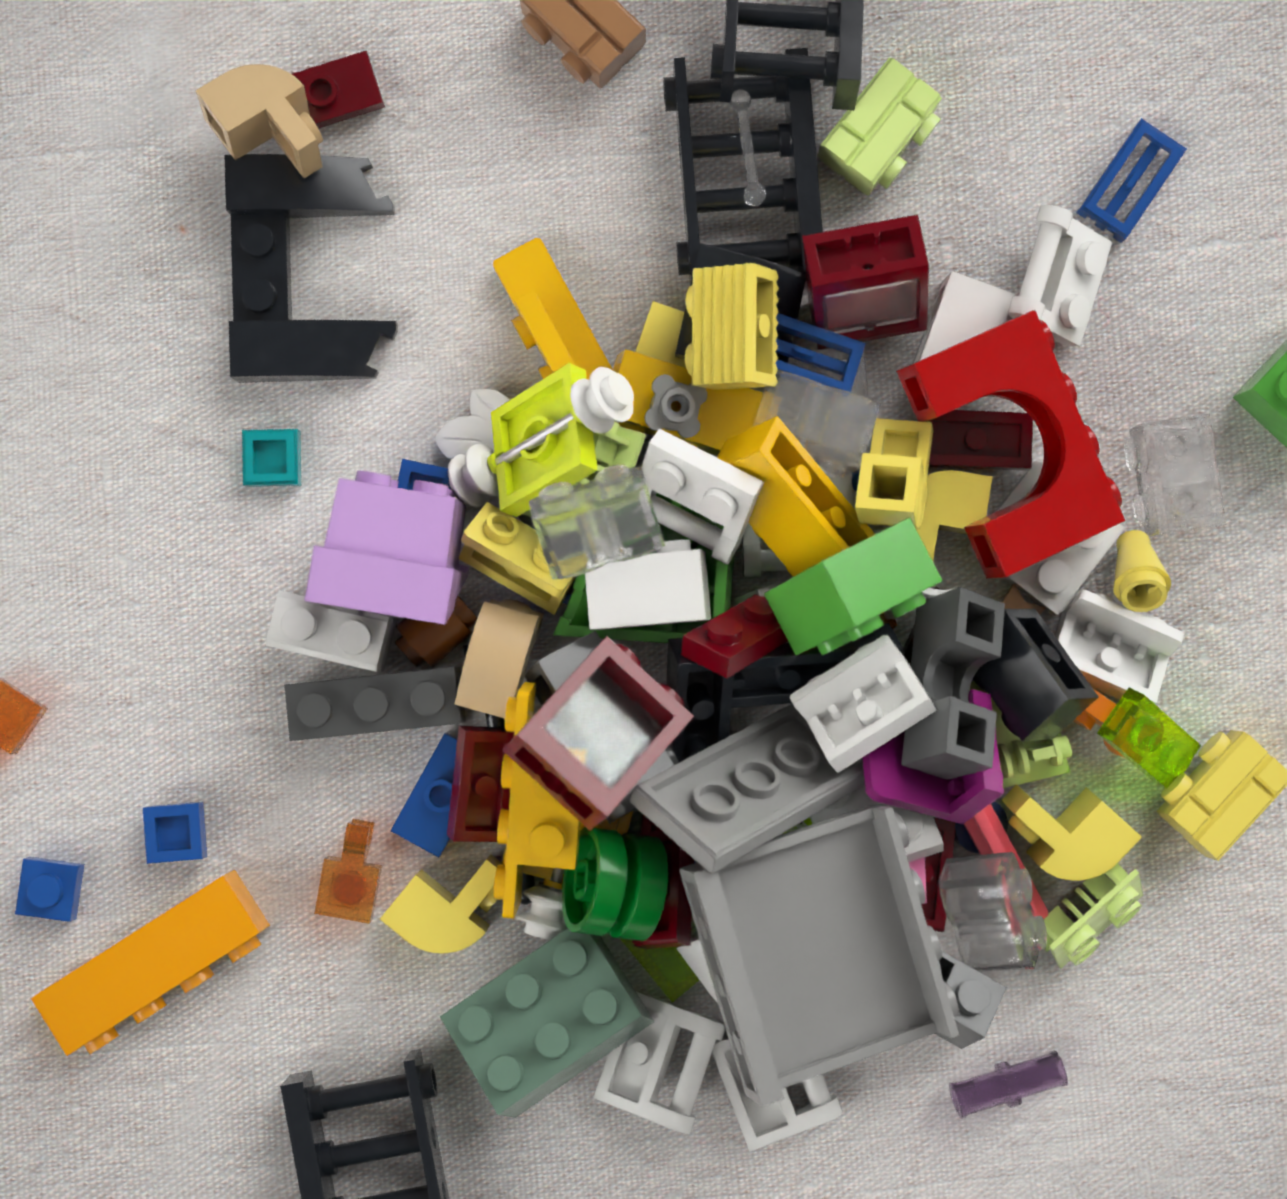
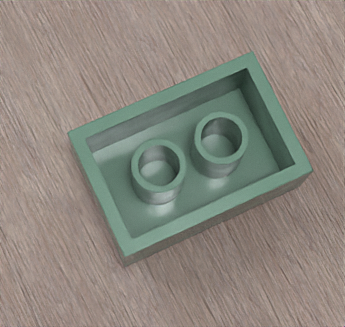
(546, 1020)

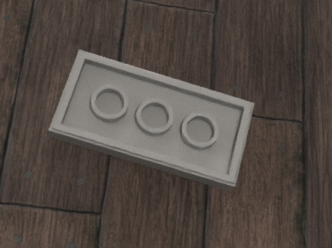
(745, 789)

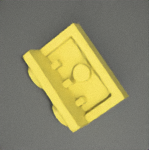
(513, 557)

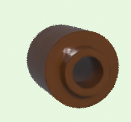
(433, 640)

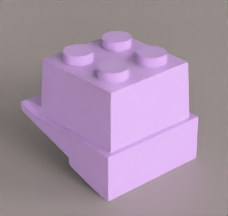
(391, 549)

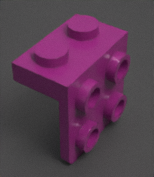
(926, 794)

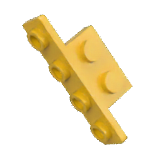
(547, 310)
(536, 824)

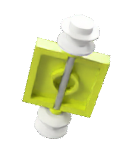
(542, 438)

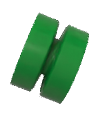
(616, 885)

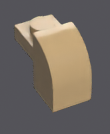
(262, 104)
(498, 655)

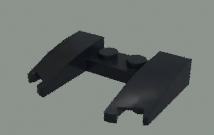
(263, 338)
(759, 684)

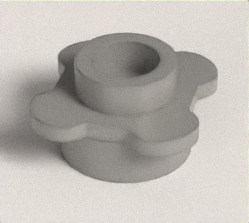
(660, 412)

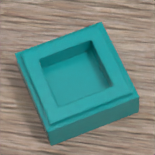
(271, 457)

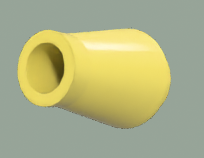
(1139, 574)

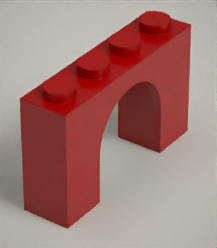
(1072, 491)

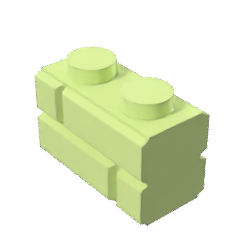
(885, 120)

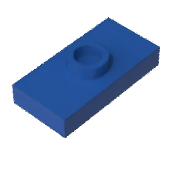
(428, 807)

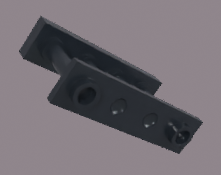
(837, 69)
(791, 139)
(320, 1159)

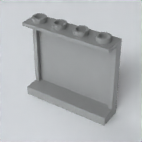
(820, 950)

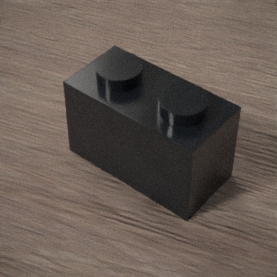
(1034, 679)

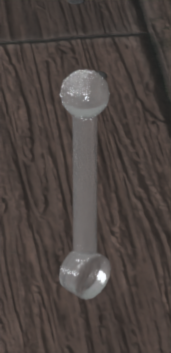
(754, 192)

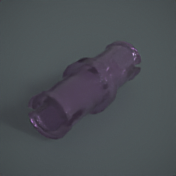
(1008, 1084)

